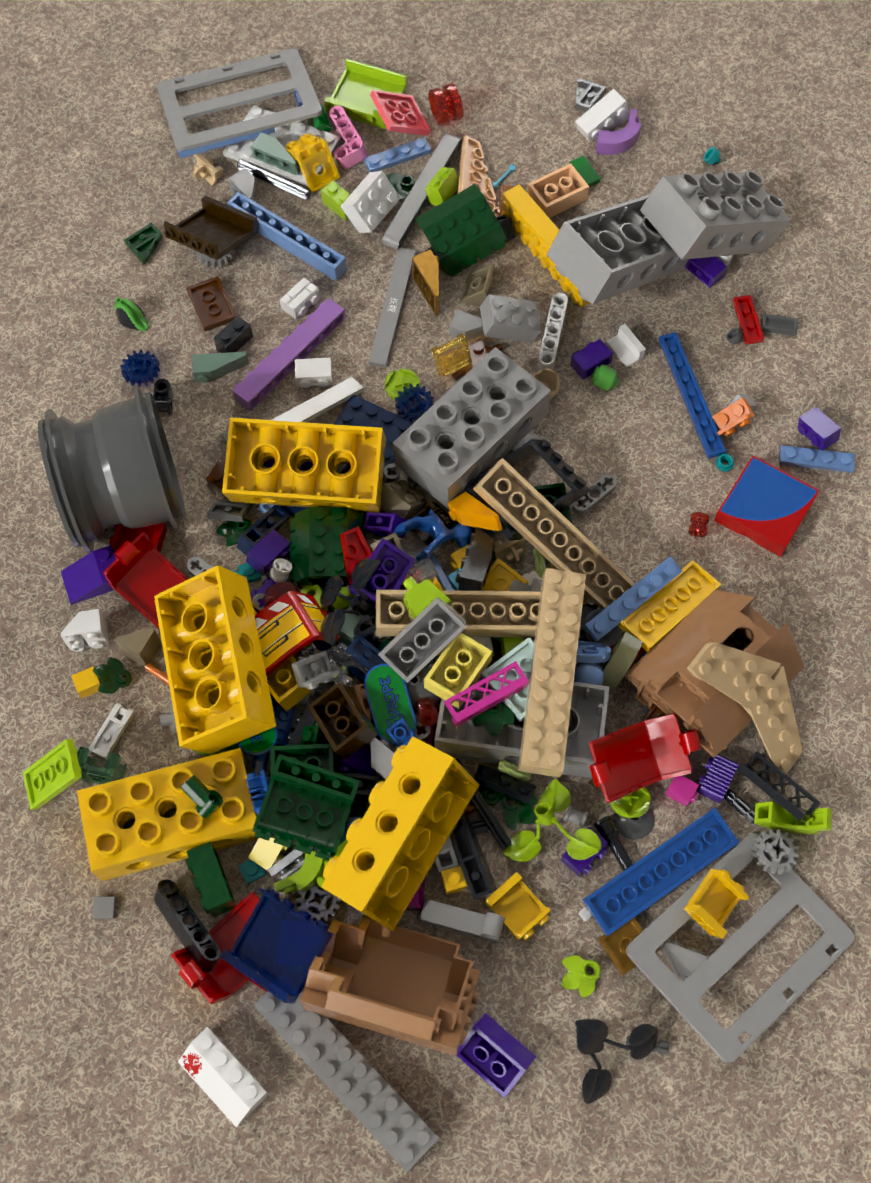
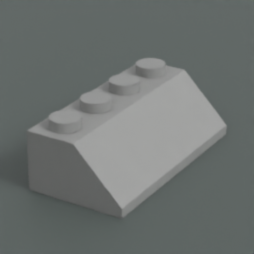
(423, 639)

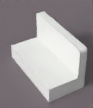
(626, 346)

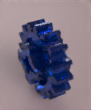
(139, 367)
(407, 399)

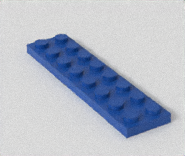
(660, 871)

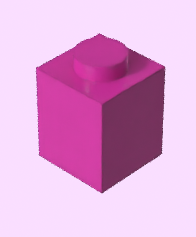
(682, 790)

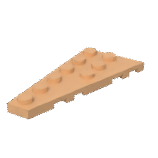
(475, 172)

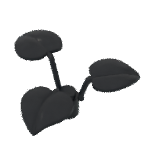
(334, 621)
(591, 1039)

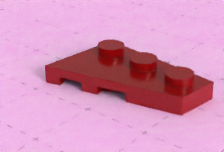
(354, 550)

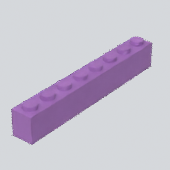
(282, 359)

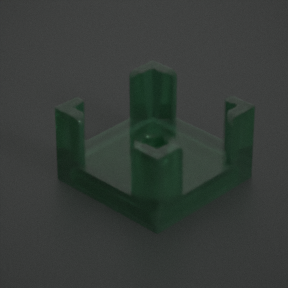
(99, 775)

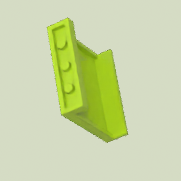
(355, 89)

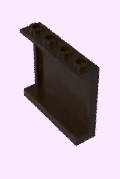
(213, 229)

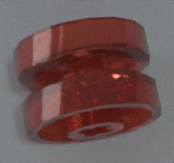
(445, 104)

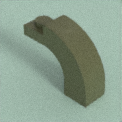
(620, 660)

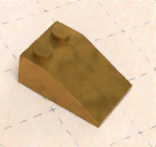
(426, 276)

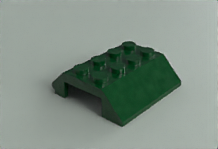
(462, 230)
(317, 542)
(305, 807)

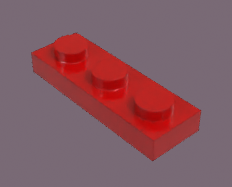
(748, 319)

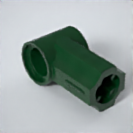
(206, 800)

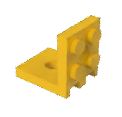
(310, 153)

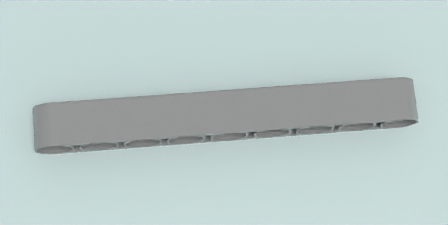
(417, 198)

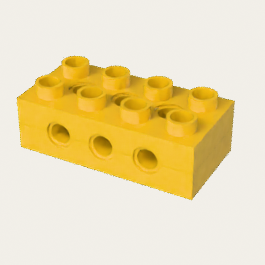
(294, 443)
(214, 661)
(147, 798)
(400, 832)

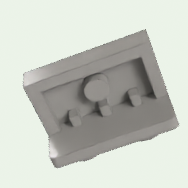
(313, 670)

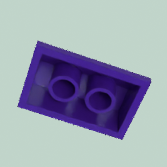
(495, 1055)

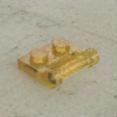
(453, 360)

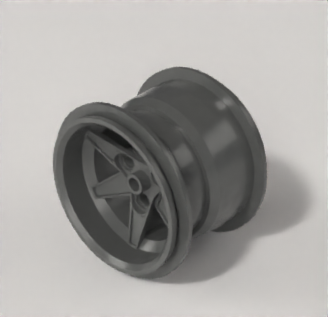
(111, 470)

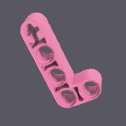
(354, 149)

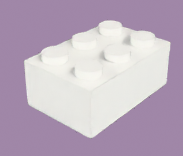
(370, 202)

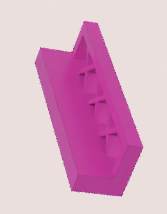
(489, 701)

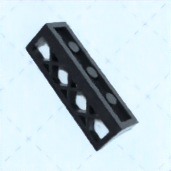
(775, 793)

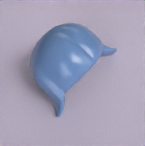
(589, 673)

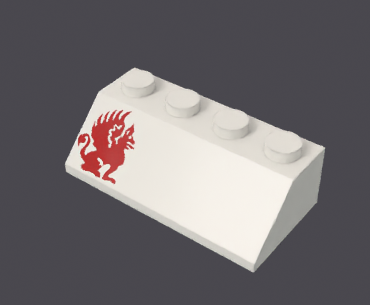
(222, 1077)

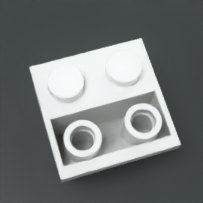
(86, 631)

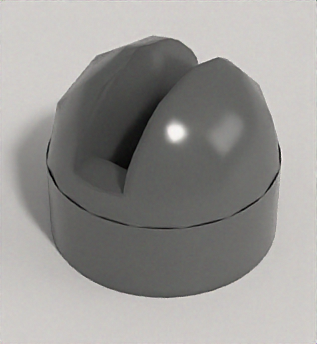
(734, 336)

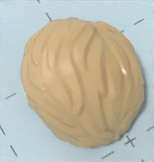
(549, 379)

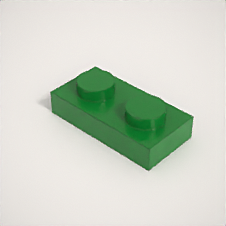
(321, 122)

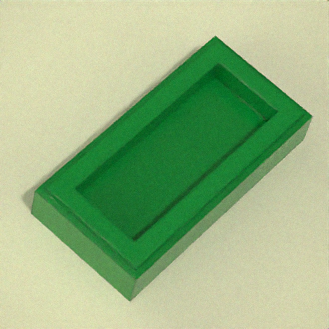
(586, 171)

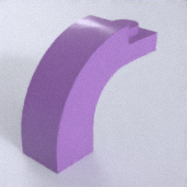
(619, 141)

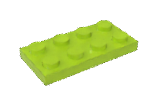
(52, 774)

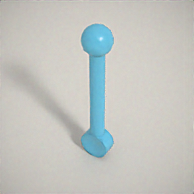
(511, 168)

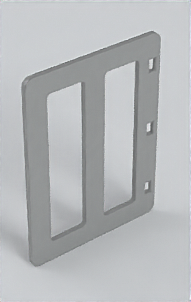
(178, 114)
(764, 1011)

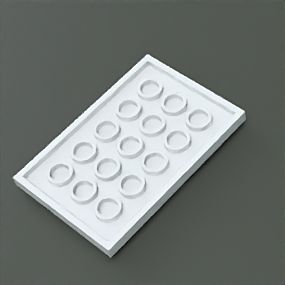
(284, 134)

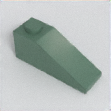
(270, 151)
(215, 365)

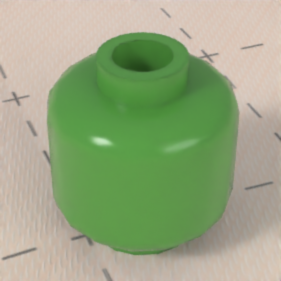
(605, 377)

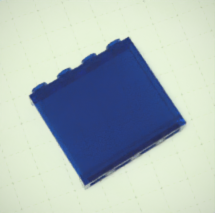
(278, 946)

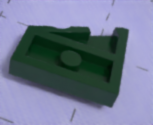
(144, 242)

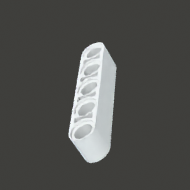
(553, 326)

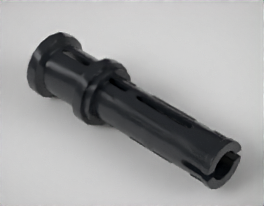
(611, 836)

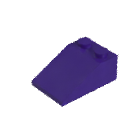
(389, 573)
(86, 577)

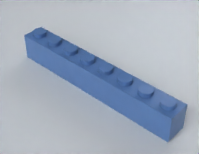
(292, 238)

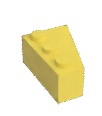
(266, 853)

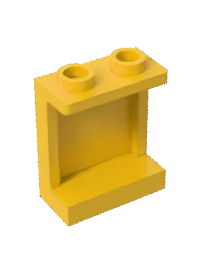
(715, 901)
(518, 907)

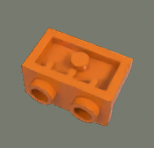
(733, 416)

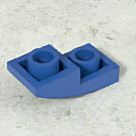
(400, 732)

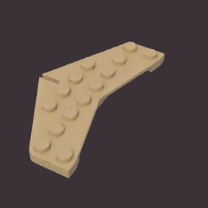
(762, 691)

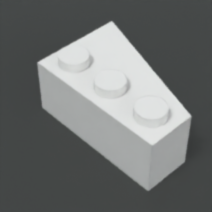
(603, 115)

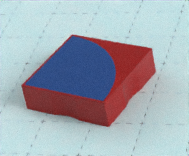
(766, 505)

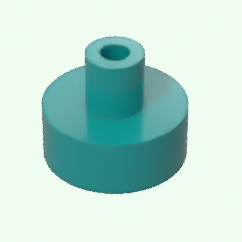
(712, 156)

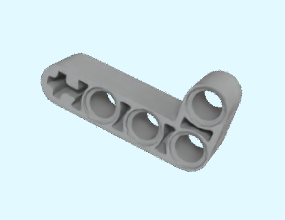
(462, 920)

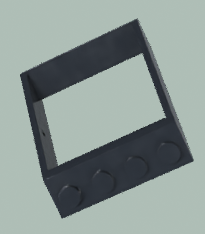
(555, 461)

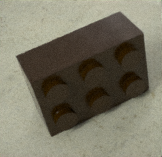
(342, 720)

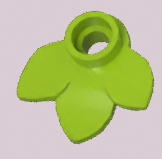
(577, 977)

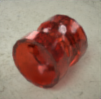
(698, 524)
(426, 711)

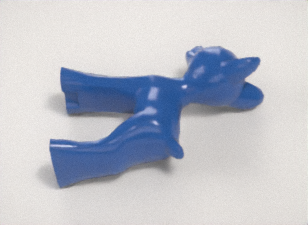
(437, 530)

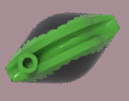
(130, 314)

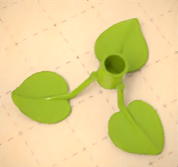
(554, 799)

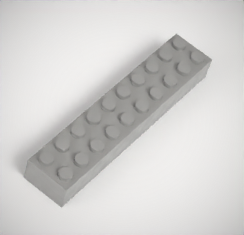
(351, 1079)

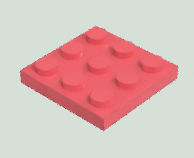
(400, 113)

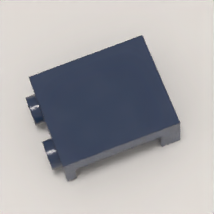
(365, 654)

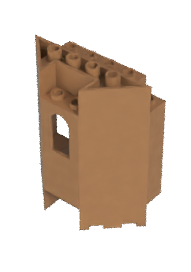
(668, 684)
(394, 984)

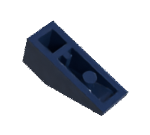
(263, 526)

